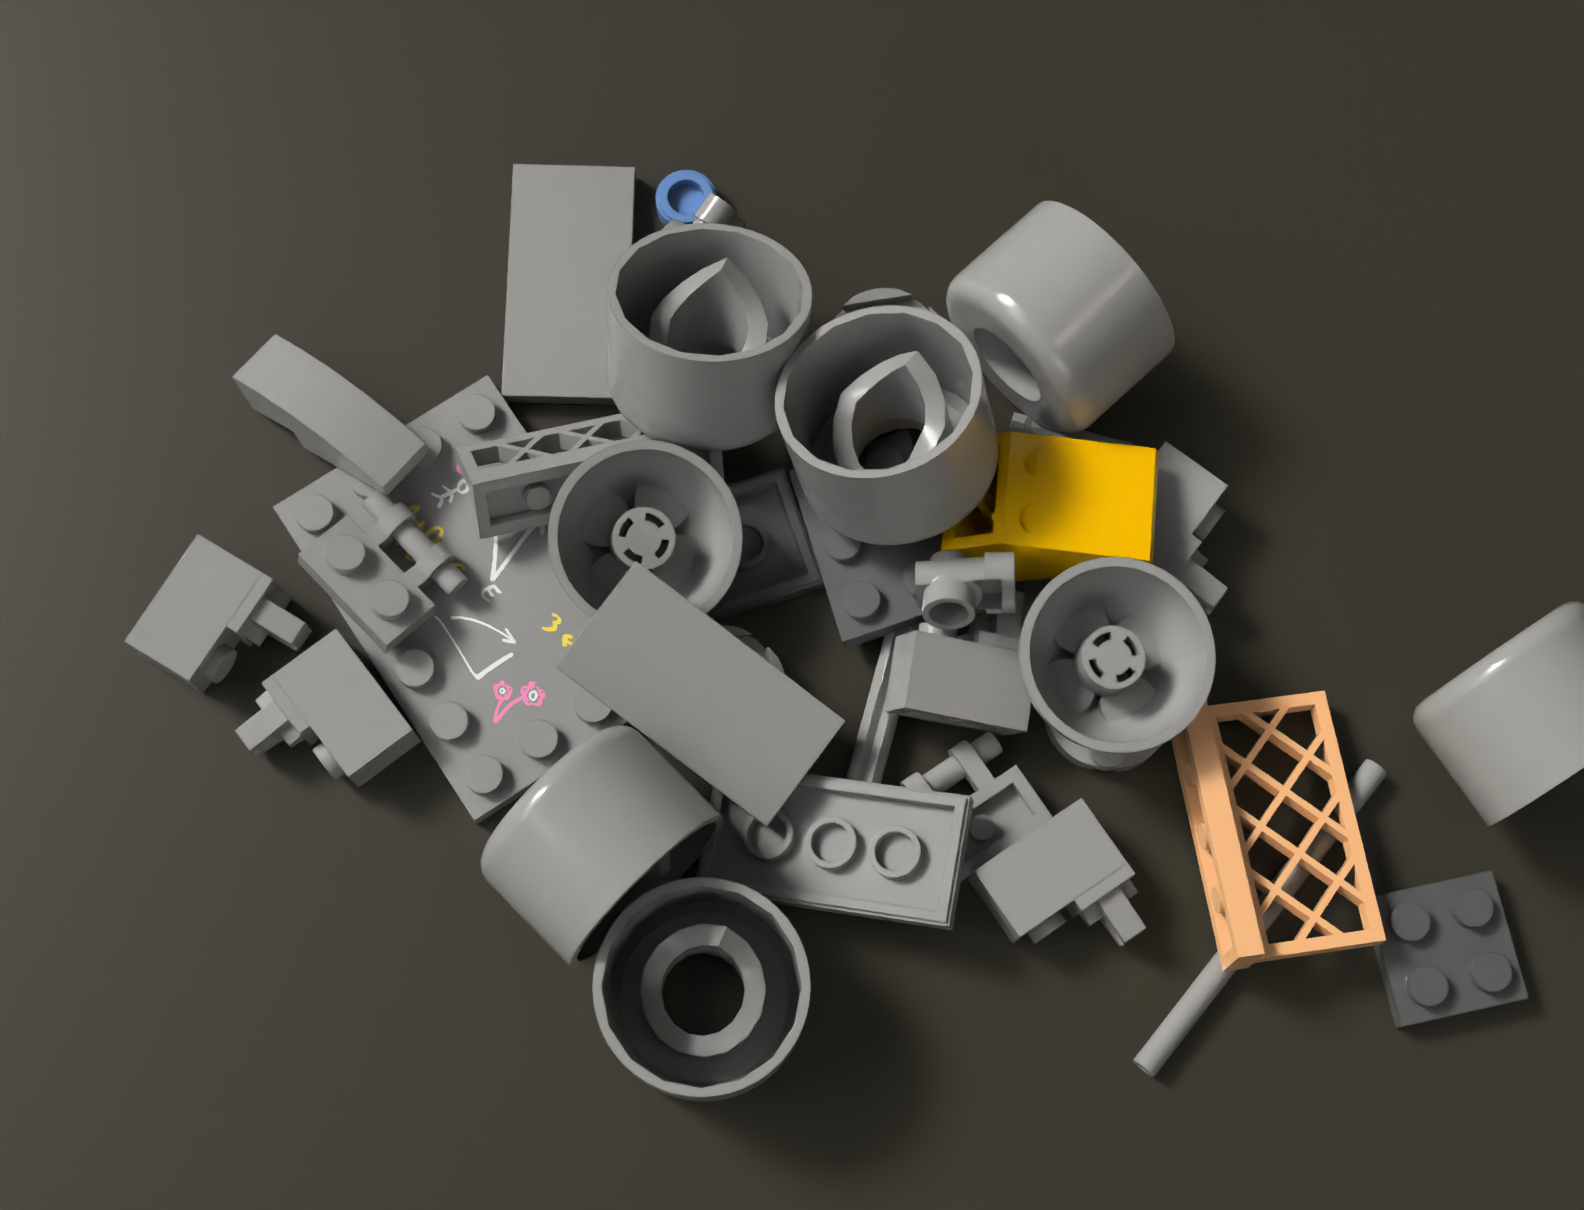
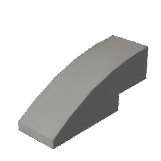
(329, 414)

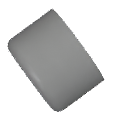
(1060, 317)
(703, 333)
(880, 375)
(1513, 717)
(596, 839)
(690, 920)

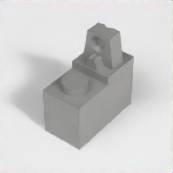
(1184, 508)
(207, 610)
(963, 678)
(331, 699)
(1057, 867)

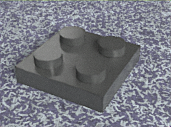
(1447, 950)

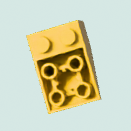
(1063, 504)

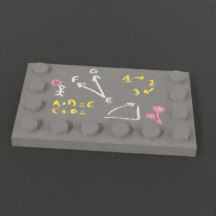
(484, 664)

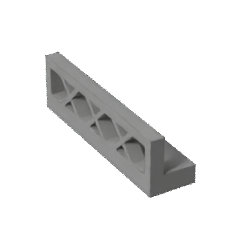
(525, 487)

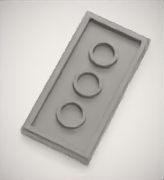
(562, 246)
(700, 693)
(849, 850)

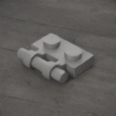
(368, 583)
(1002, 807)

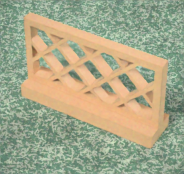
(1220, 840)

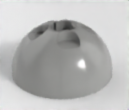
(667, 498)
(1129, 623)

